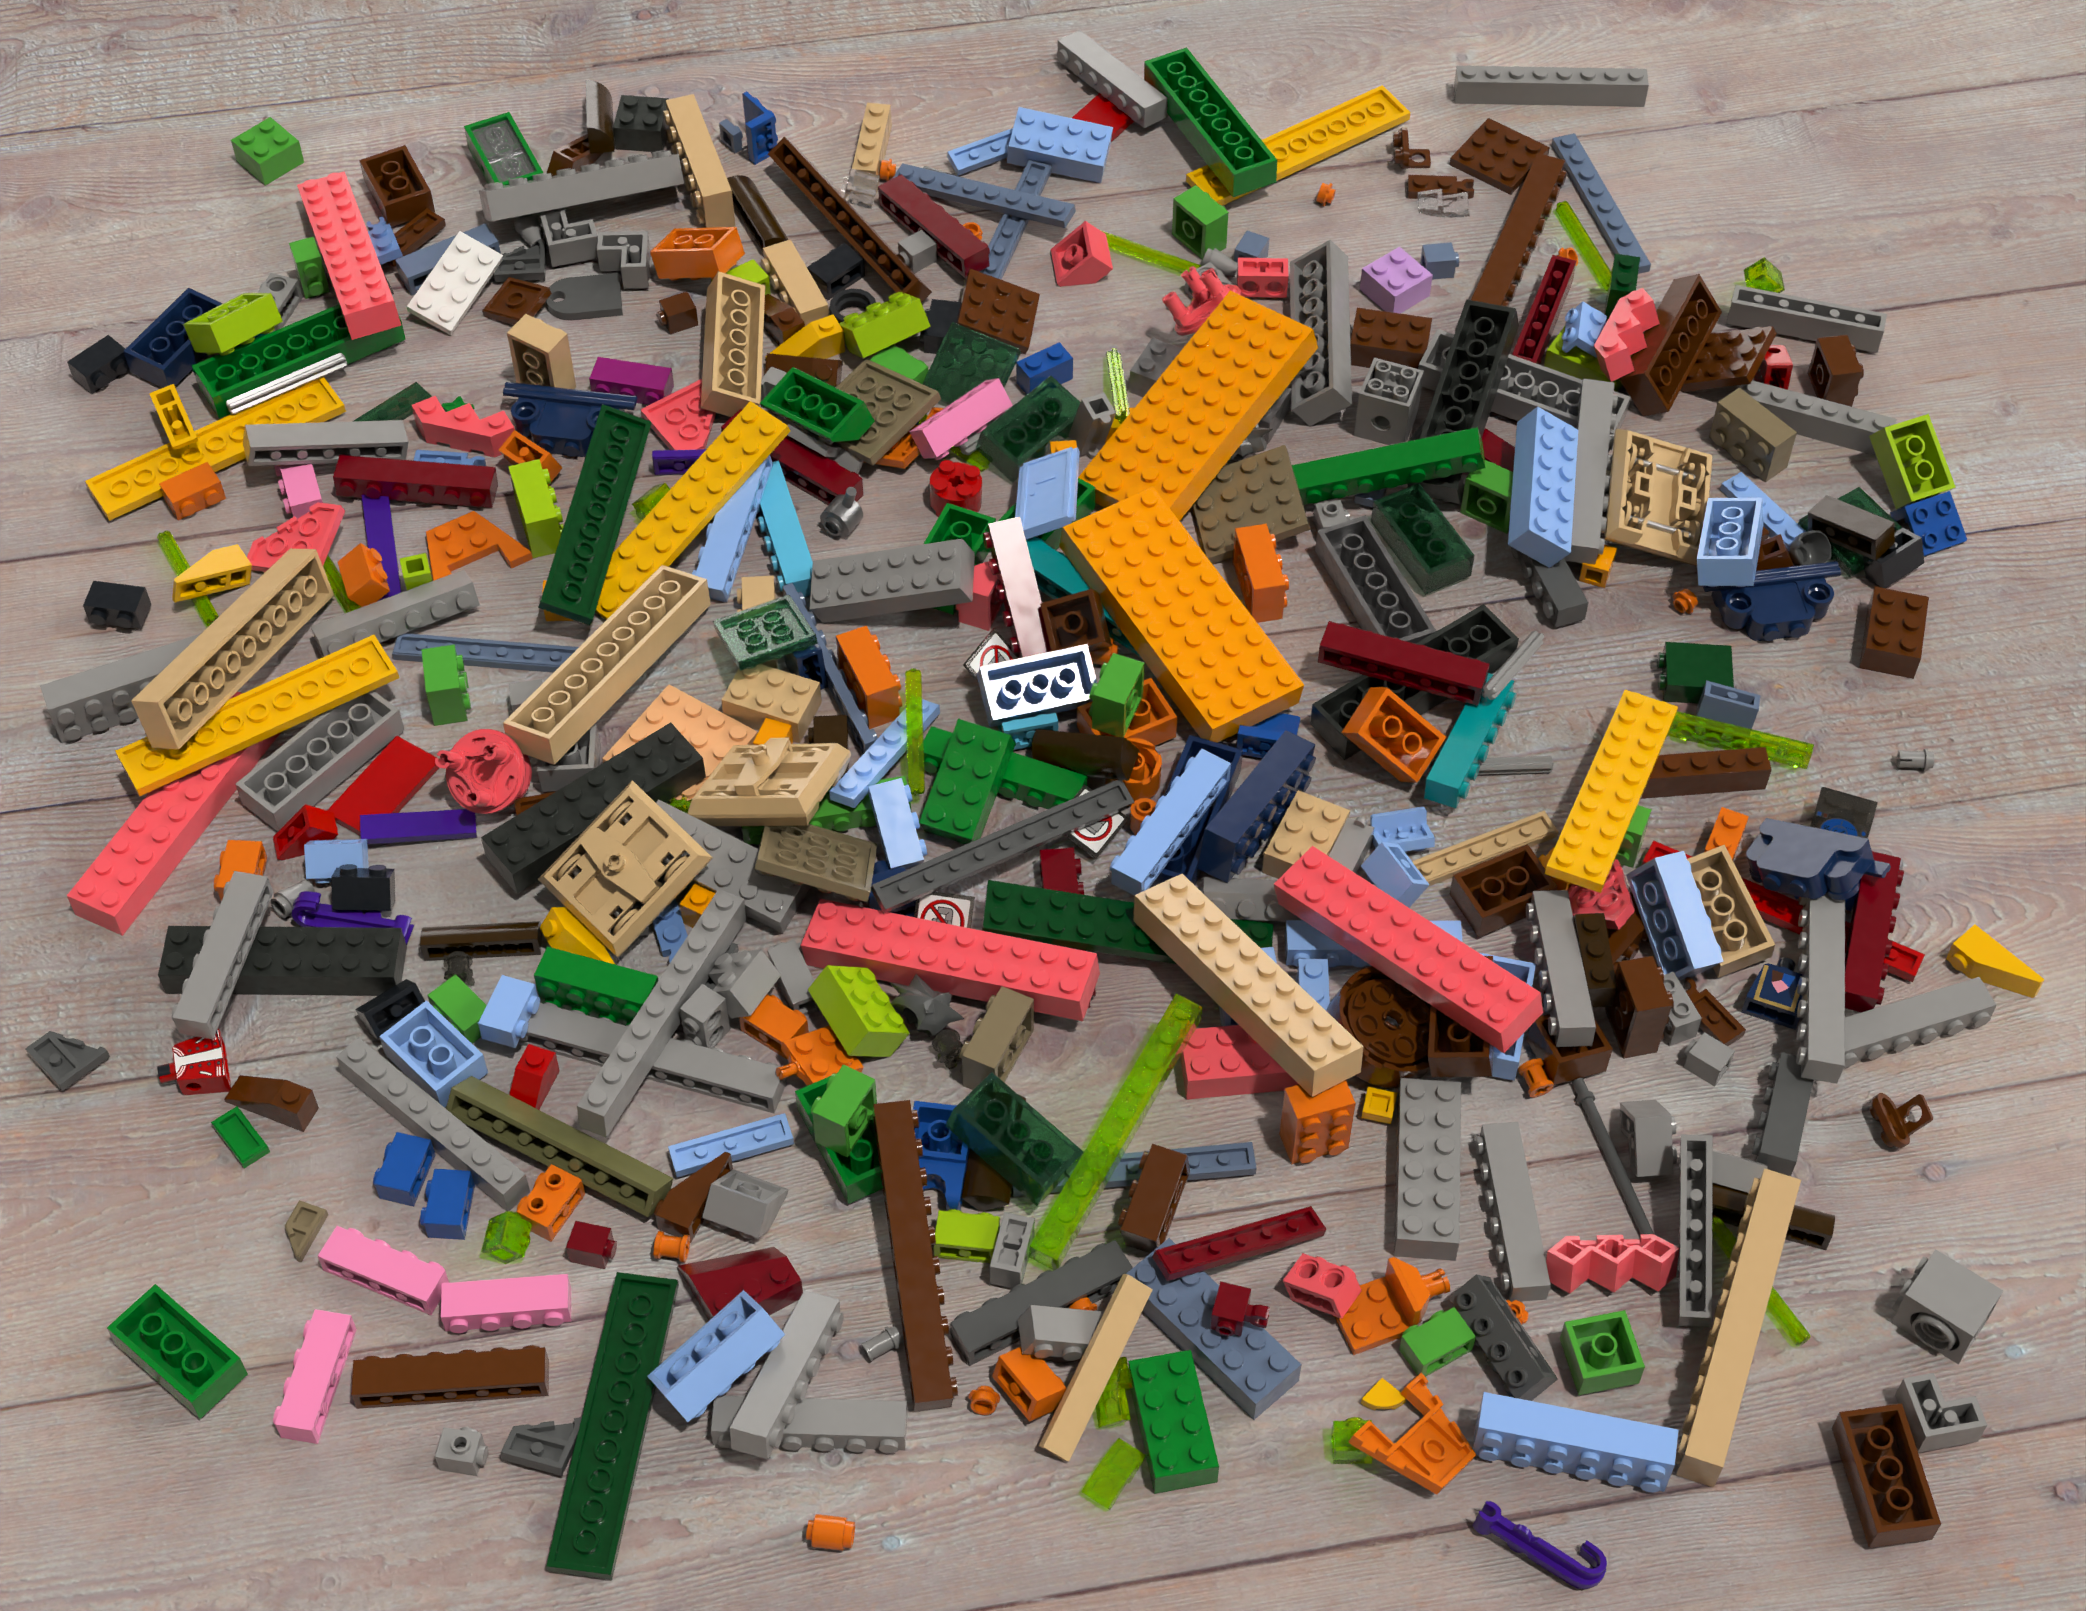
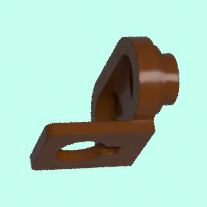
(1403, 153)
(1895, 1127)

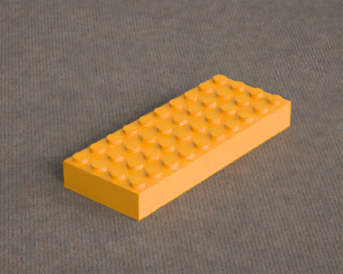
(1202, 405)
(1181, 616)

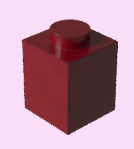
(591, 1245)

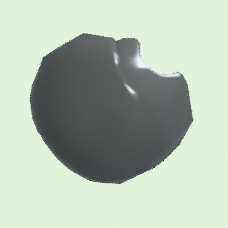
(1810, 548)

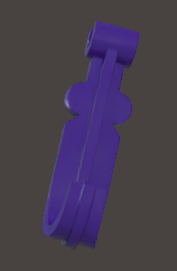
(309, 913)
(1521, 1540)

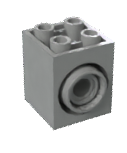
(1388, 402)
(1945, 1305)

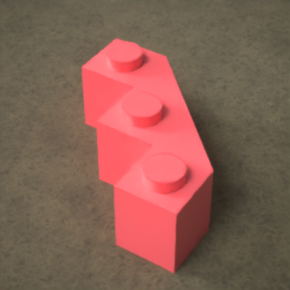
(1624, 333)
(462, 427)
(1612, 1261)

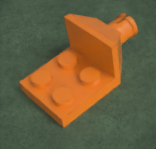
(1390, 1305)

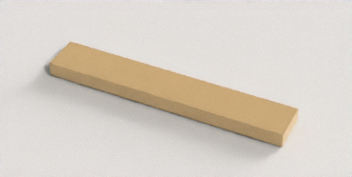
(1469, 853)
(1095, 1367)

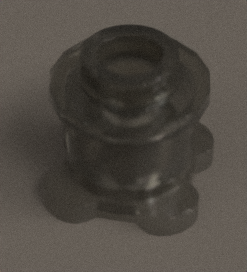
(459, 964)
(949, 1047)

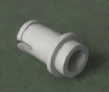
(1916, 759)
(882, 1343)

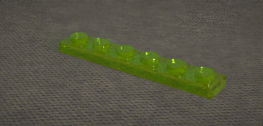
(1730, 737)

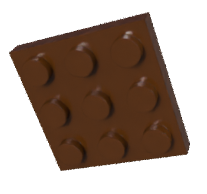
(1498, 156)
(998, 309)
(1729, 359)

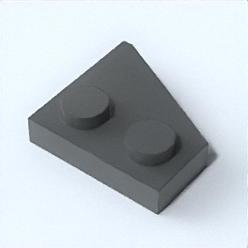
(523, 263)
(65, 1058)
(542, 1445)

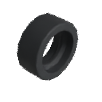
(847, 299)

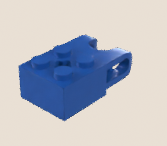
(943, 1152)

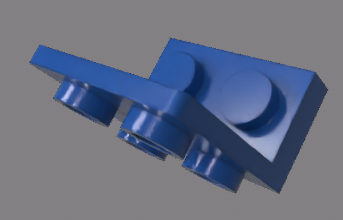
(759, 129)
(1934, 521)
(1260, 738)

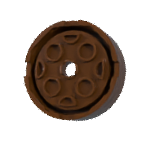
(1387, 1049)

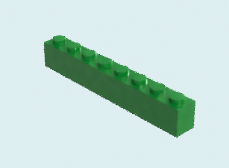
(1390, 466)

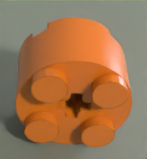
(1146, 773)

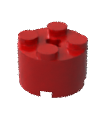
(957, 485)

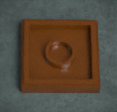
(515, 300)

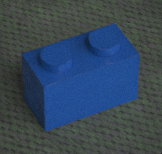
(1036, 368)
(404, 1169)
(448, 1204)

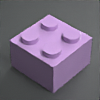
(1396, 281)

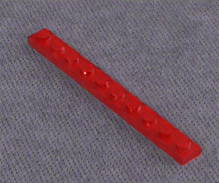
(1785, 913)

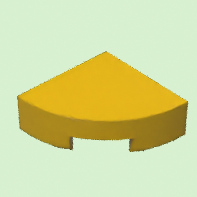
(1383, 1396)

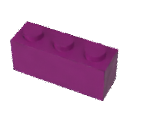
(631, 378)

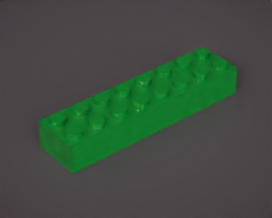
(1211, 123)
(284, 353)

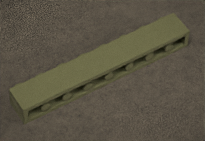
(558, 1144)

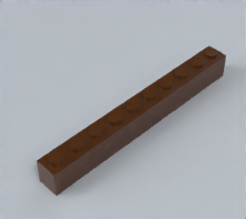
(847, 220)
(1521, 231)
(912, 1256)

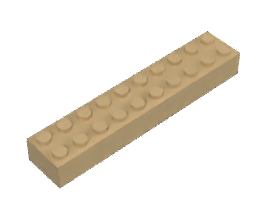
(232, 649)
(607, 664)
(1248, 985)
(1736, 1328)

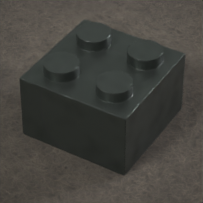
(640, 124)

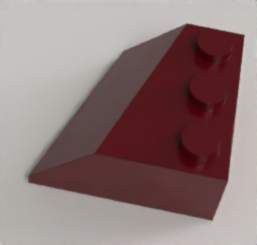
(760, 1273)

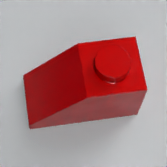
(306, 825)
(534, 1075)

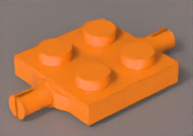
(815, 1056)

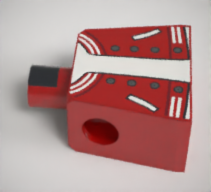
(198, 1066)

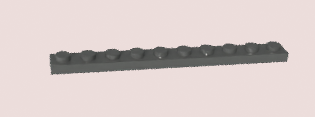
(1001, 846)

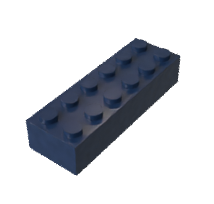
(1256, 807)
(1187, 857)

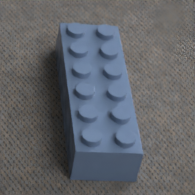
(1246, 1367)

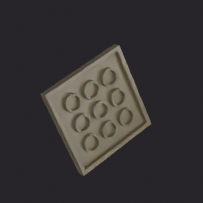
(893, 403)
(1250, 494)
(818, 859)

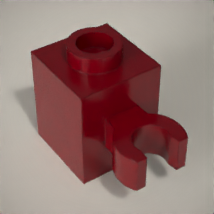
(1234, 1308)

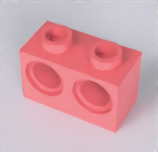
(1263, 277)
(1322, 1285)

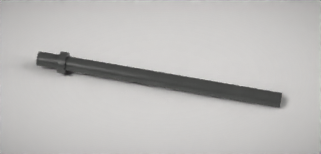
(1586, 1099)

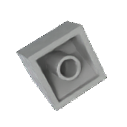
(744, 1203)

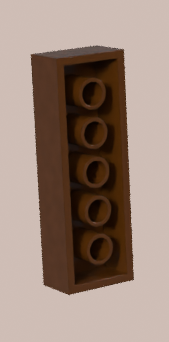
(1673, 346)

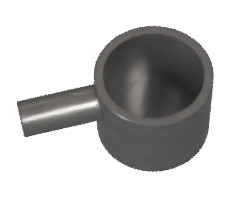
(842, 514)

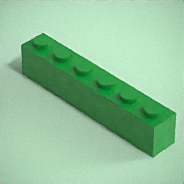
(1024, 778)

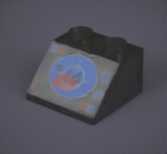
(1843, 813)

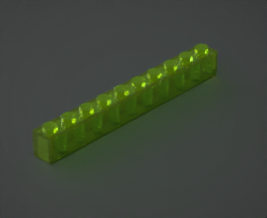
(1115, 1133)

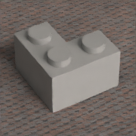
(566, 241)
(626, 253)
(743, 980)
(1650, 1137)
(1937, 1422)

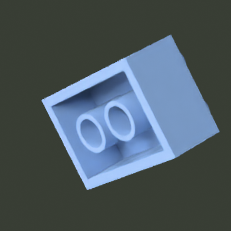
(432, 1052)

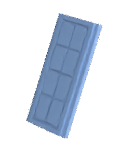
(1048, 492)

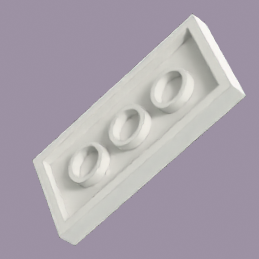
(455, 283)

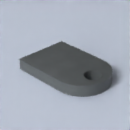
(586, 297)

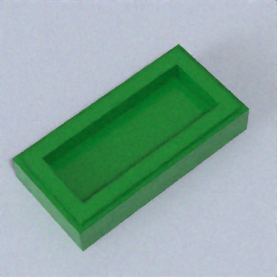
(240, 1137)

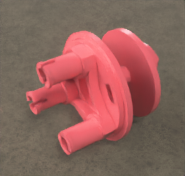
(1206, 294)
(486, 771)

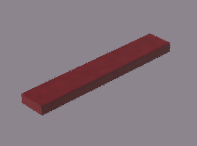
(1238, 1243)

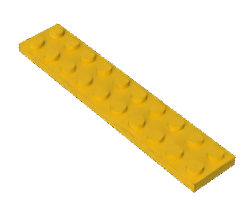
(1318, 138)
(218, 444)
(691, 503)
(263, 713)
(1611, 791)

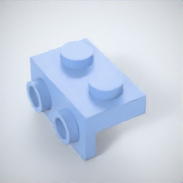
(1583, 328)
(1404, 828)

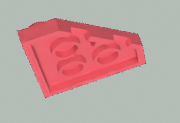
(680, 419)
(310, 531)
(1612, 901)

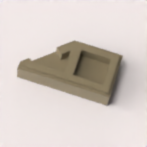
(304, 1226)

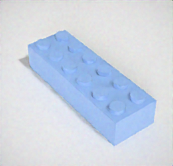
(1543, 487)
(1575, 1442)

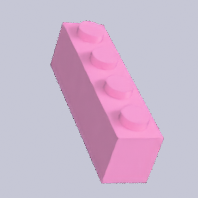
(961, 419)
(300, 486)
(383, 1269)
(506, 1303)
(315, 1376)

